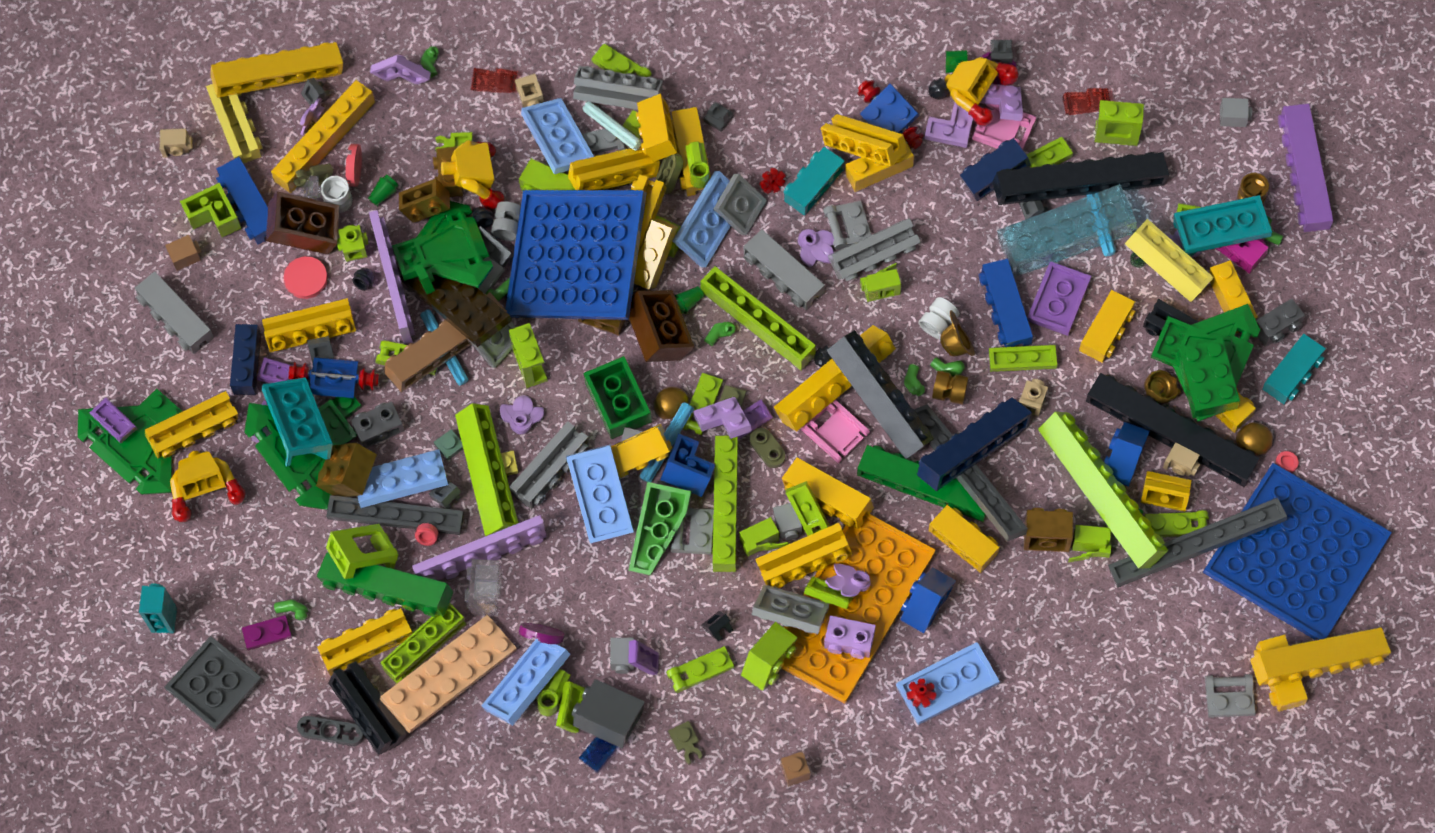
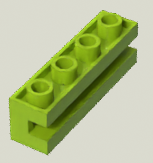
(422, 644)

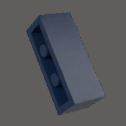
(979, 177)
(245, 359)

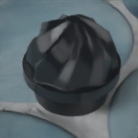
(938, 89)
(483, 216)
(363, 279)
(822, 356)

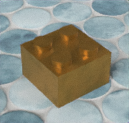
(346, 470)
(1048, 530)

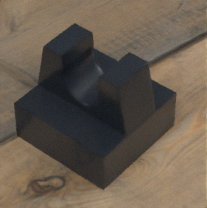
(715, 623)

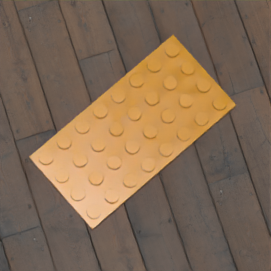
(893, 566)

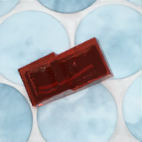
(493, 81)
(1086, 101)

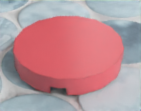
(354, 165)
(305, 277)

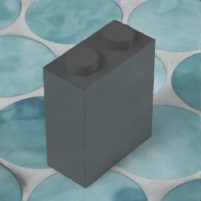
(608, 713)

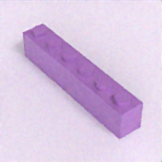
(1306, 168)

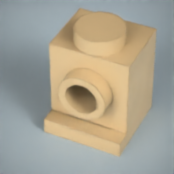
(529, 86)
(175, 142)
(1031, 402)
(1182, 461)

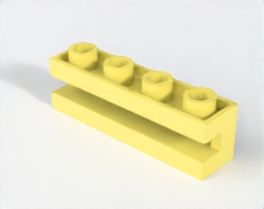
(236, 126)
(1169, 260)

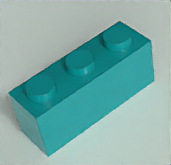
(813, 180)
(1294, 369)
(157, 609)

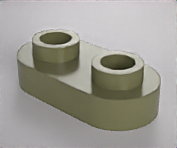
(670, 171)
(766, 447)

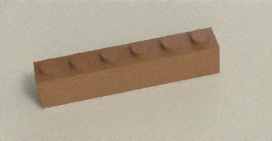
(427, 354)

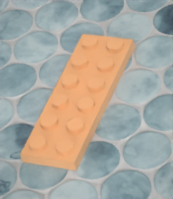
(448, 673)

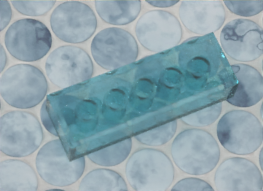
(1067, 230)

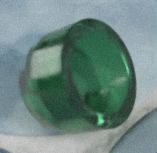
(1137, 263)

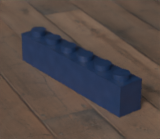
(973, 443)

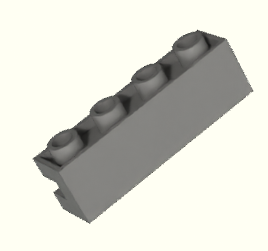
(614, 87)
(873, 249)
(783, 269)
(174, 313)
(548, 466)

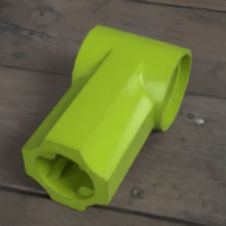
(697, 164)
(553, 691)

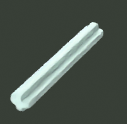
(612, 126)

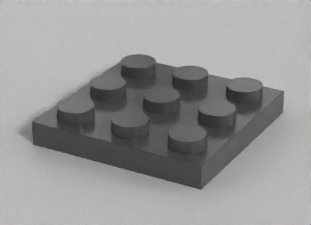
(213, 683)

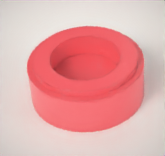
(1287, 461)
(426, 534)

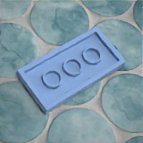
(556, 134)
(704, 226)
(404, 478)
(600, 493)
(954, 680)
(525, 681)

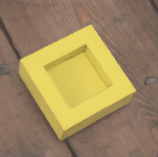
(509, 463)

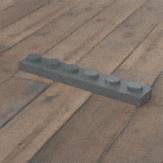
(395, 515)

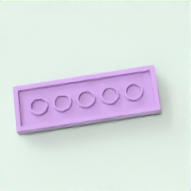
(392, 277)
(486, 548)

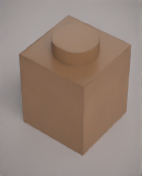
(183, 252)
(795, 769)

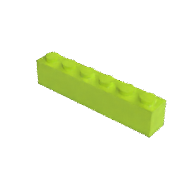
(758, 318)
(486, 468)
(725, 504)

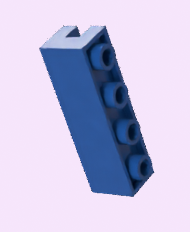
(246, 198)
(1006, 304)

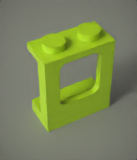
(1119, 123)
(527, 355)
(348, 555)

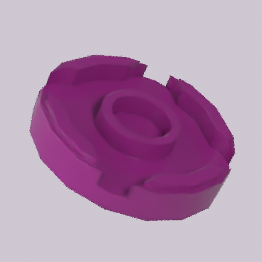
(541, 632)

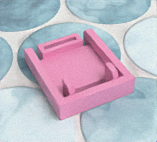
(1003, 129)
(838, 433)

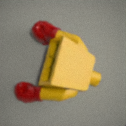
(971, 82)
(474, 171)
(198, 476)

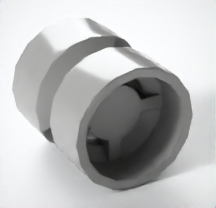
(506, 221)

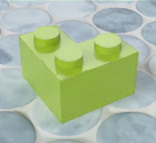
(211, 206)
(768, 655)

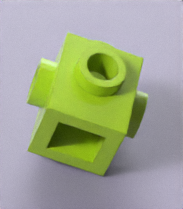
(352, 242)

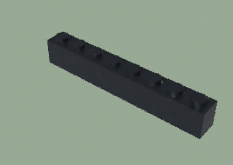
(1080, 178)
(1169, 427)

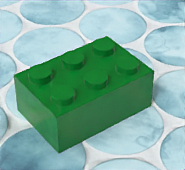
(1207, 378)
(617, 397)

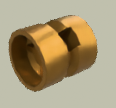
(1253, 185)
(950, 387)

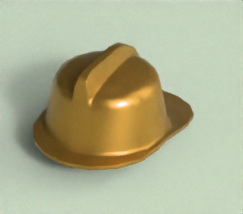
(955, 339)

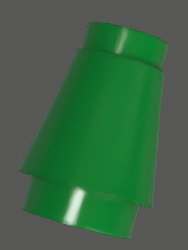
(383, 189)
(689, 298)

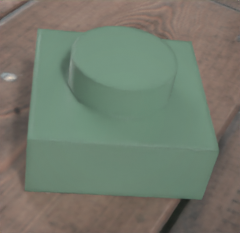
(449, 444)

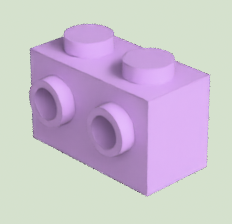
(849, 637)

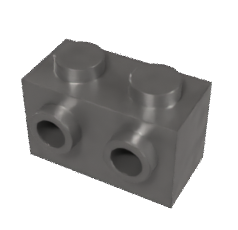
(1280, 322)
(377, 424)

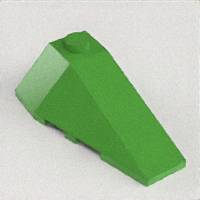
(659, 520)

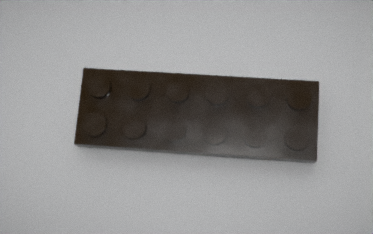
(463, 307)

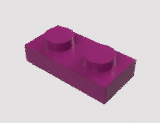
(266, 632)

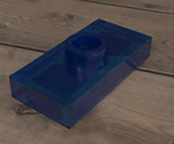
(597, 754)

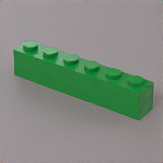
(901, 475)
(389, 586)

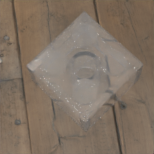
(484, 588)

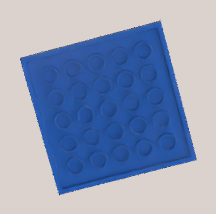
(576, 254)
(1305, 564)

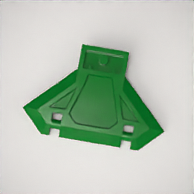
(447, 248)
(1180, 334)
(134, 453)
(305, 466)

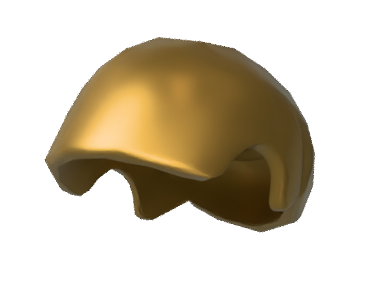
(1161, 380)
(669, 401)
(1255, 438)

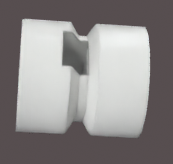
(337, 192)
(938, 318)

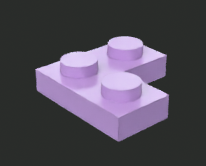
(400, 66)
(1007, 98)
(950, 132)
(724, 412)

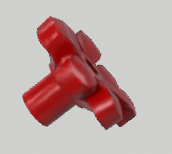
(772, 180)
(921, 693)

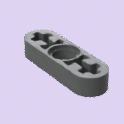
(312, 733)

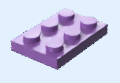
(1059, 298)

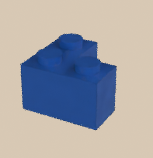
(1126, 450)
(685, 469)
(926, 599)

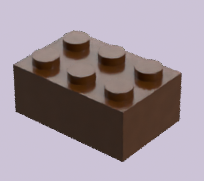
(302, 223)
(659, 326)

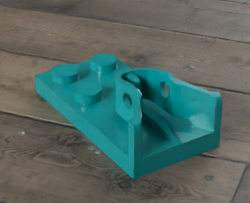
(1222, 224)
(297, 418)

